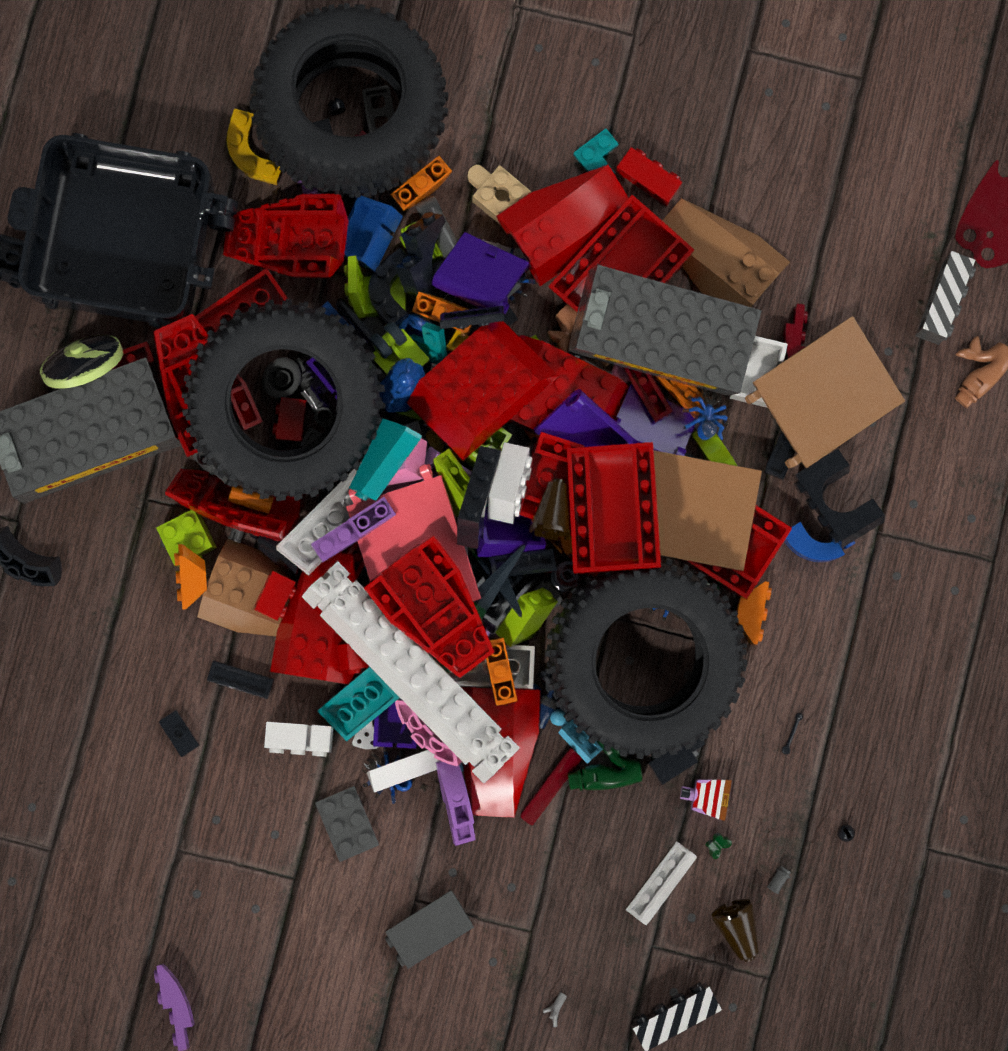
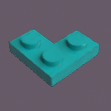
(592, 153)
(432, 342)

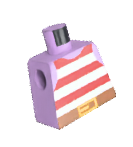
(708, 797)

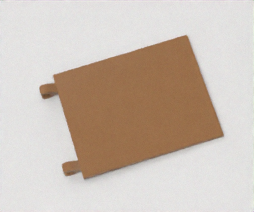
(827, 392)
(705, 509)

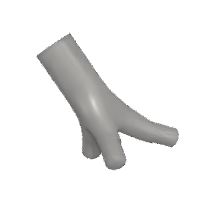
(555, 1008)

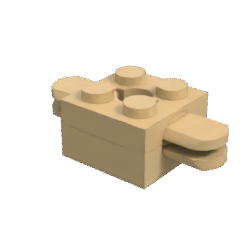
(495, 190)

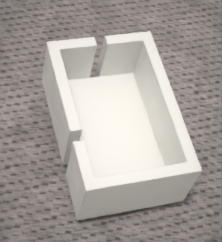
(764, 357)
(509, 483)
(298, 738)

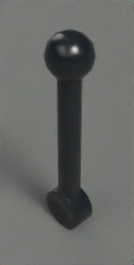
(786, 750)

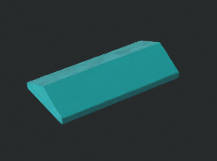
(358, 703)

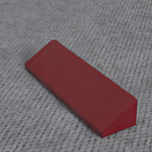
(650, 394)
(550, 787)

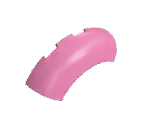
(424, 735)

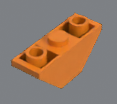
(422, 184)
(433, 306)
(191, 576)
(753, 612)
(501, 674)

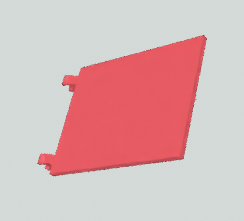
(420, 513)

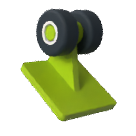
(395, 346)

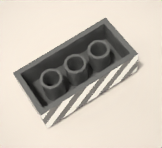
(945, 298)

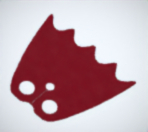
(986, 213)

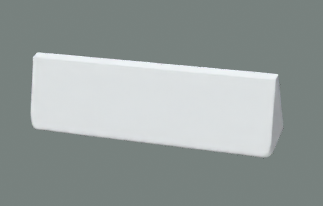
(402, 770)
(661, 883)

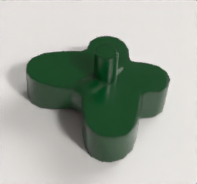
(716, 844)

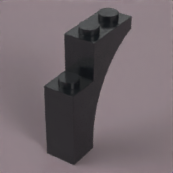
(416, 269)

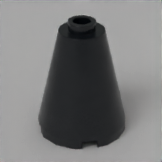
(269, 548)

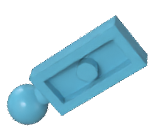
(578, 742)

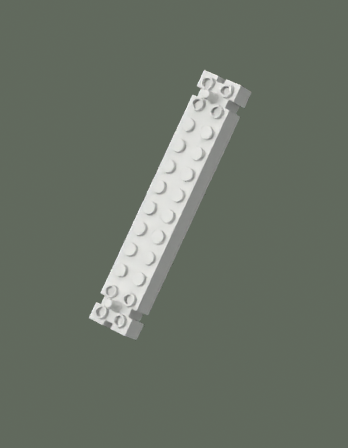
(411, 673)

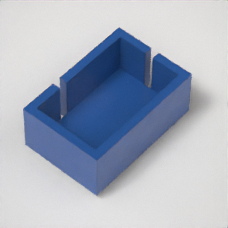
(370, 231)

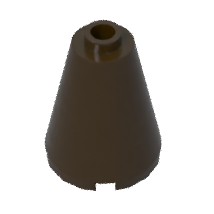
(553, 512)
(738, 928)

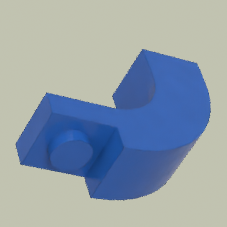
(810, 549)

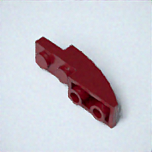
(793, 332)

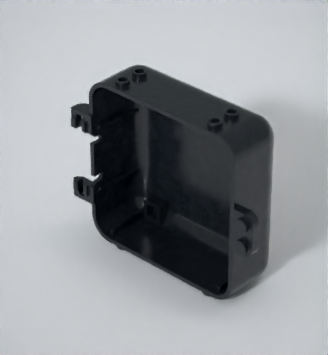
(115, 229)

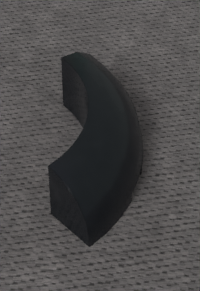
(26, 565)

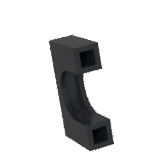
(472, 512)
(843, 526)

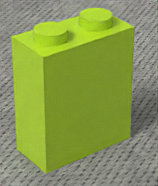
(535, 610)

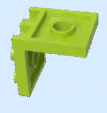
(358, 292)

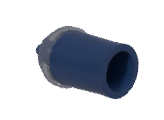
(547, 706)

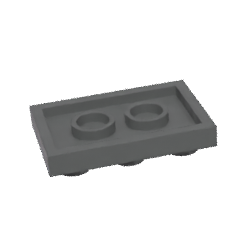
(347, 823)

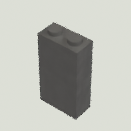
(428, 929)

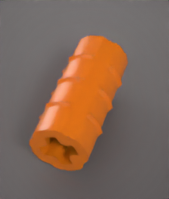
(250, 501)

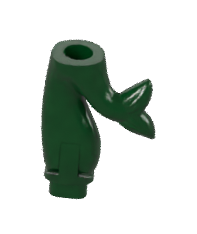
(603, 777)

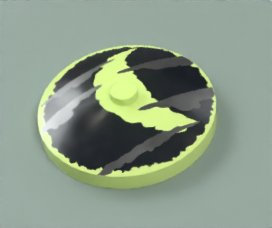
(81, 361)

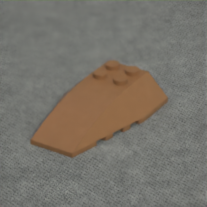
(726, 257)
(235, 589)

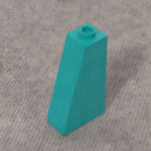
(383, 459)

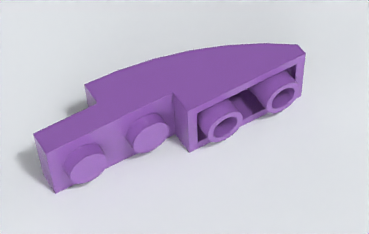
(353, 529)
(457, 802)
(173, 996)

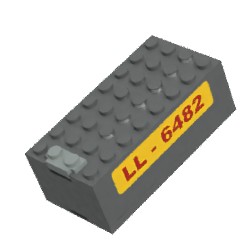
(664, 330)
(84, 431)

